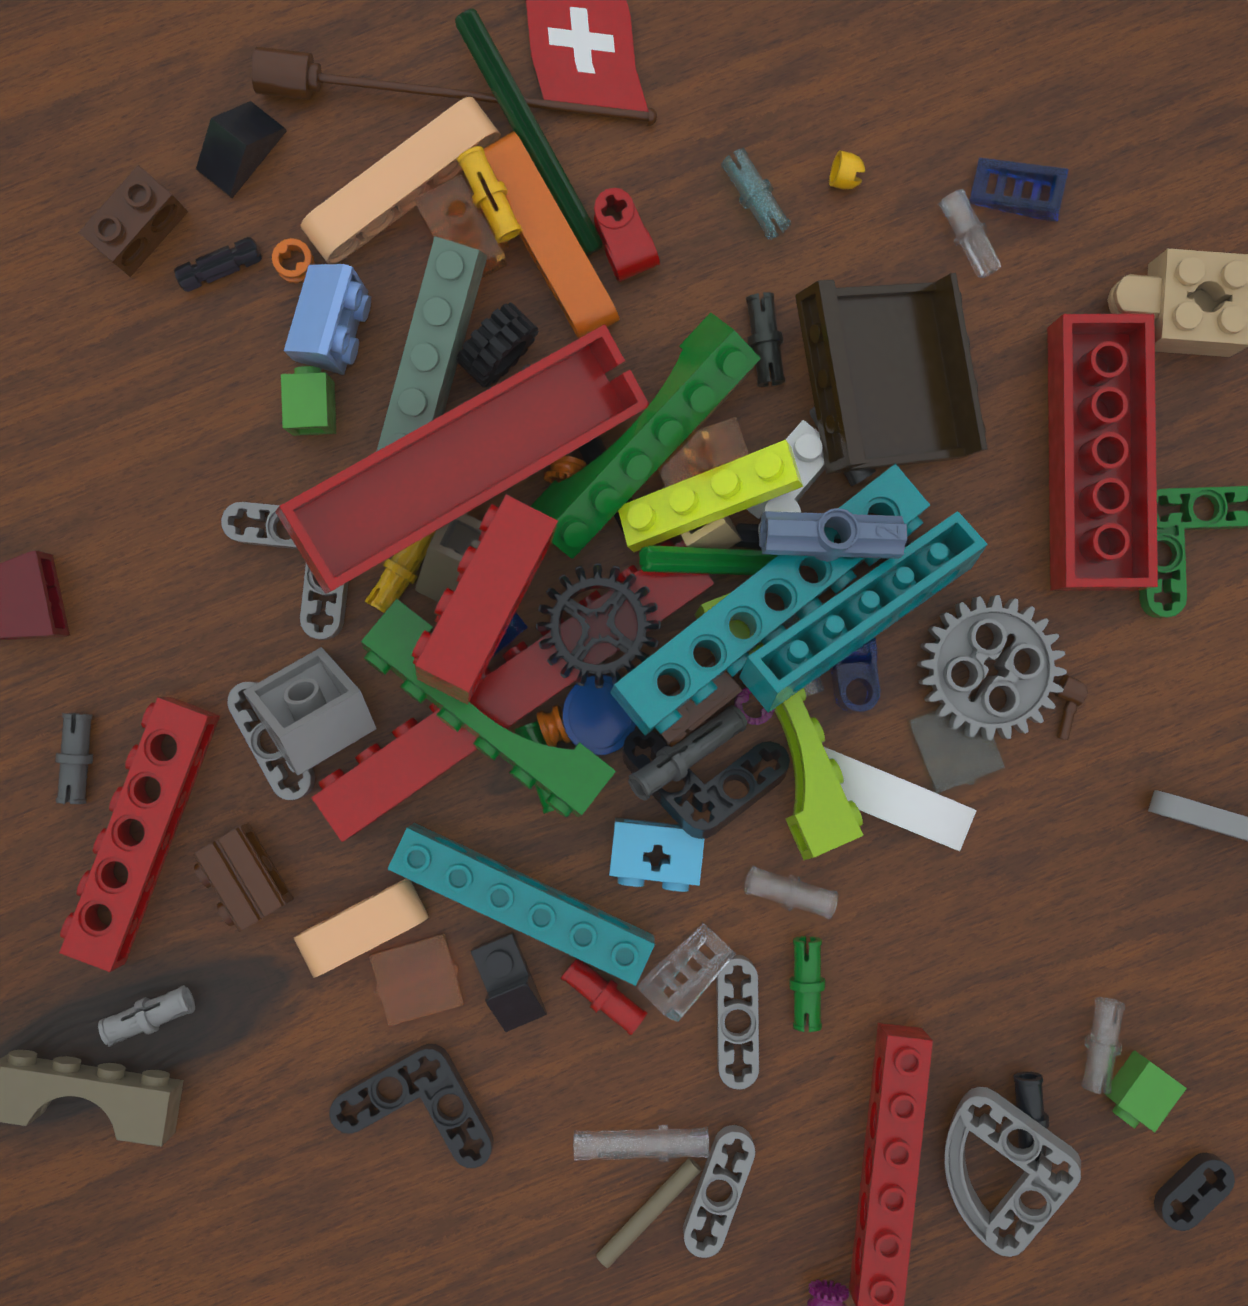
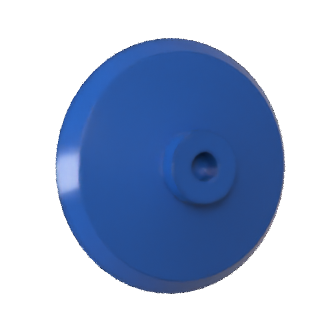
(596, 717)

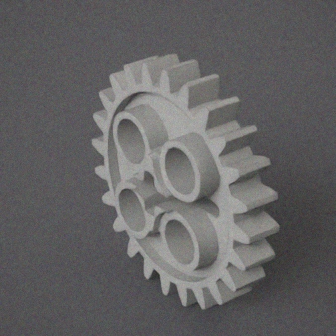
(1023, 691)

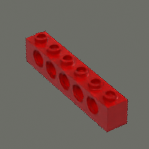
(83, 932)
(890, 1166)

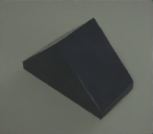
(237, 146)

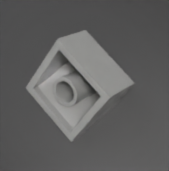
(310, 710)

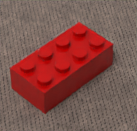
(485, 600)

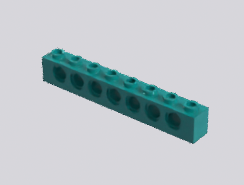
(638, 691)

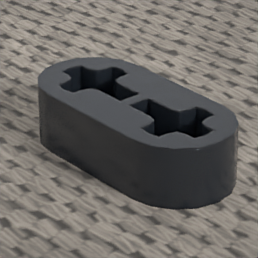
(1194, 1191)

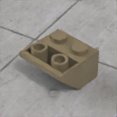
(445, 554)

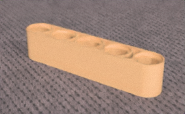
(392, 183)

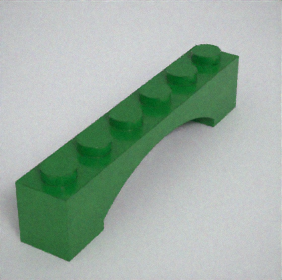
(705, 372)
(567, 775)

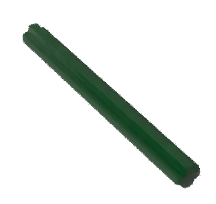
(526, 127)

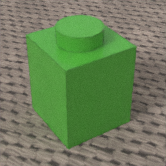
(308, 402)
(1143, 1092)

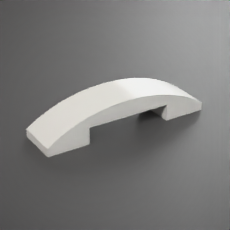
(904, 802)

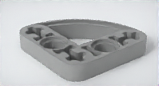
(1036, 1177)

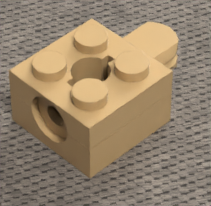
(1184, 315)

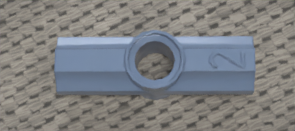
(860, 535)

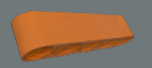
(551, 239)

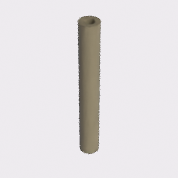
(648, 1212)

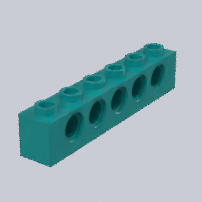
(861, 612)
(522, 903)

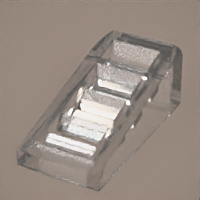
(665, 972)

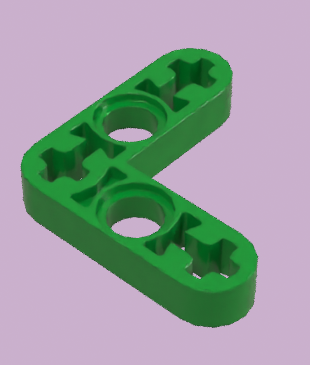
(1171, 532)

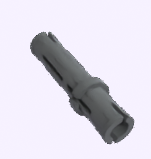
(675, 760)

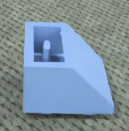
(328, 318)

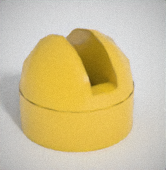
(844, 170)

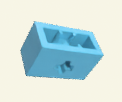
(637, 836)

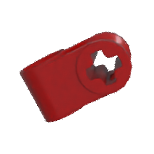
(624, 241)

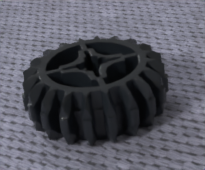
(566, 603)

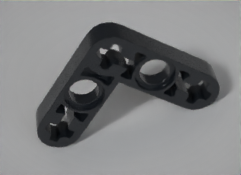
(711, 795)
(430, 1090)

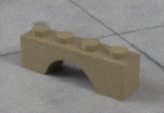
(138, 1105)

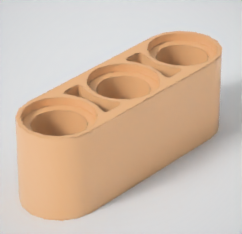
(361, 927)

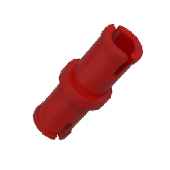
(604, 996)

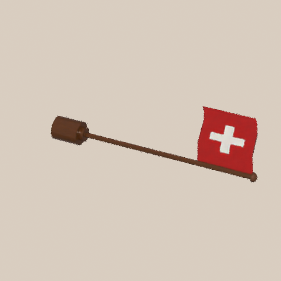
(576, 48)

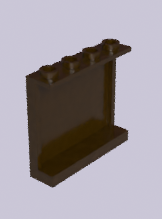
(890, 374)

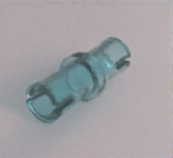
(756, 193)

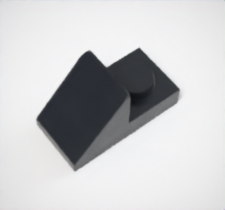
(508, 981)

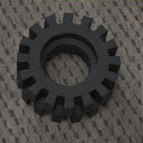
(497, 344)

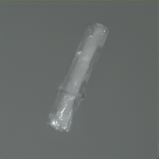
(649, 1143)

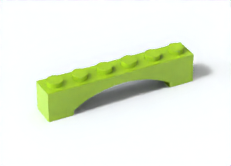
(821, 810)

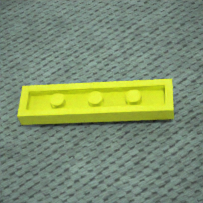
(710, 496)

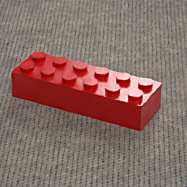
(1102, 452)

